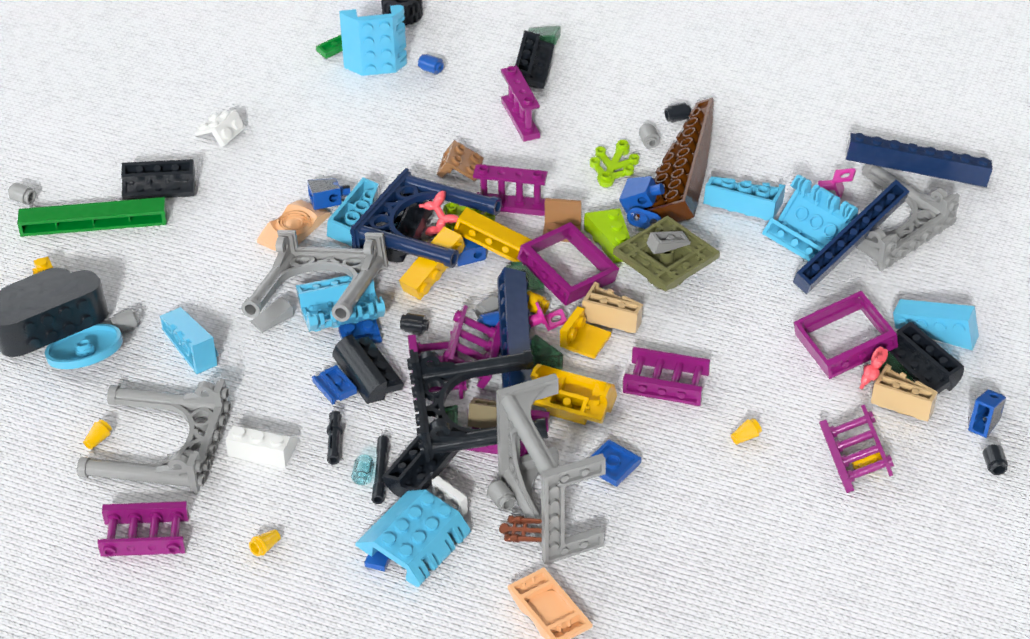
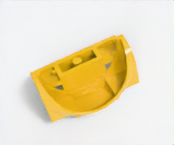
(577, 396)

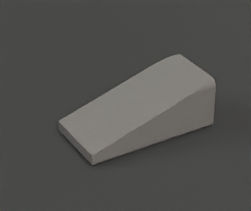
(666, 241)
(273, 315)

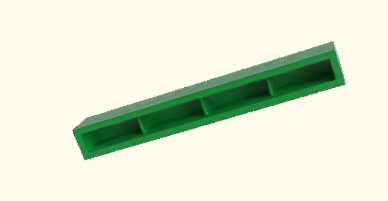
(92, 216)

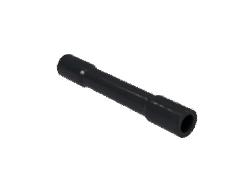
(378, 487)

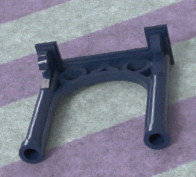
(404, 192)

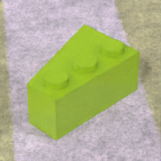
(607, 229)

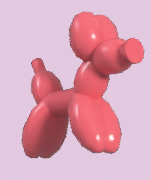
(443, 219)
(872, 371)

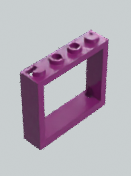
(551, 279)
(856, 355)

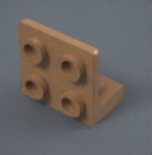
(460, 159)
(560, 212)

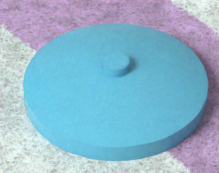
(84, 347)

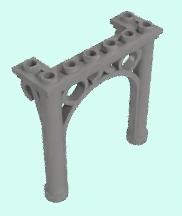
(886, 246)
(298, 260)
(186, 466)

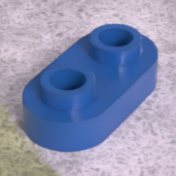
(645, 220)

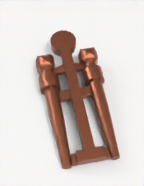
(505, 529)

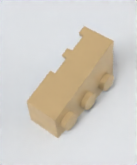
(612, 311)
(903, 395)

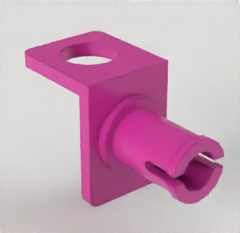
(837, 182)
(539, 318)

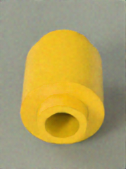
(533, 298)

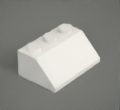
(260, 445)

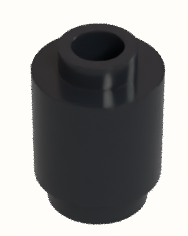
(677, 112)
(414, 323)
(995, 459)

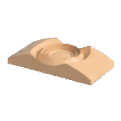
(296, 216)
(548, 606)

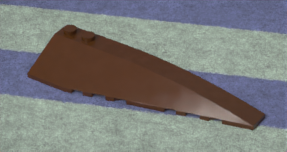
(685, 166)

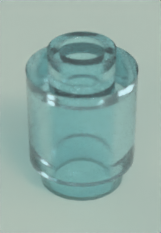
(362, 470)

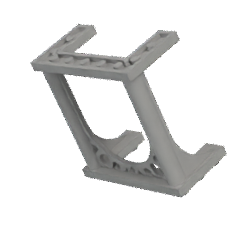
(519, 472)

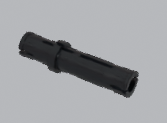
(334, 433)

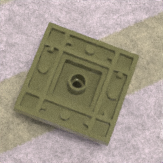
(670, 267)

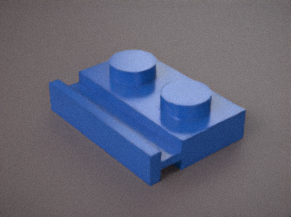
(361, 329)
(334, 384)

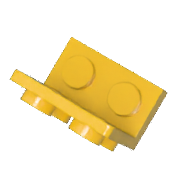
(582, 337)

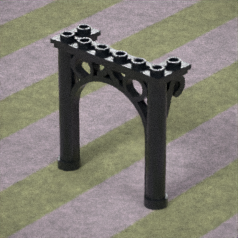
(431, 372)

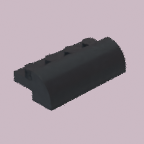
(534, 59)
(158, 179)
(411, 224)
(926, 359)
(366, 368)
(411, 470)

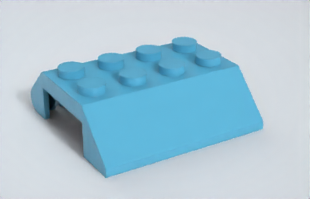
(373, 42)
(809, 219)
(319, 297)
(416, 533)

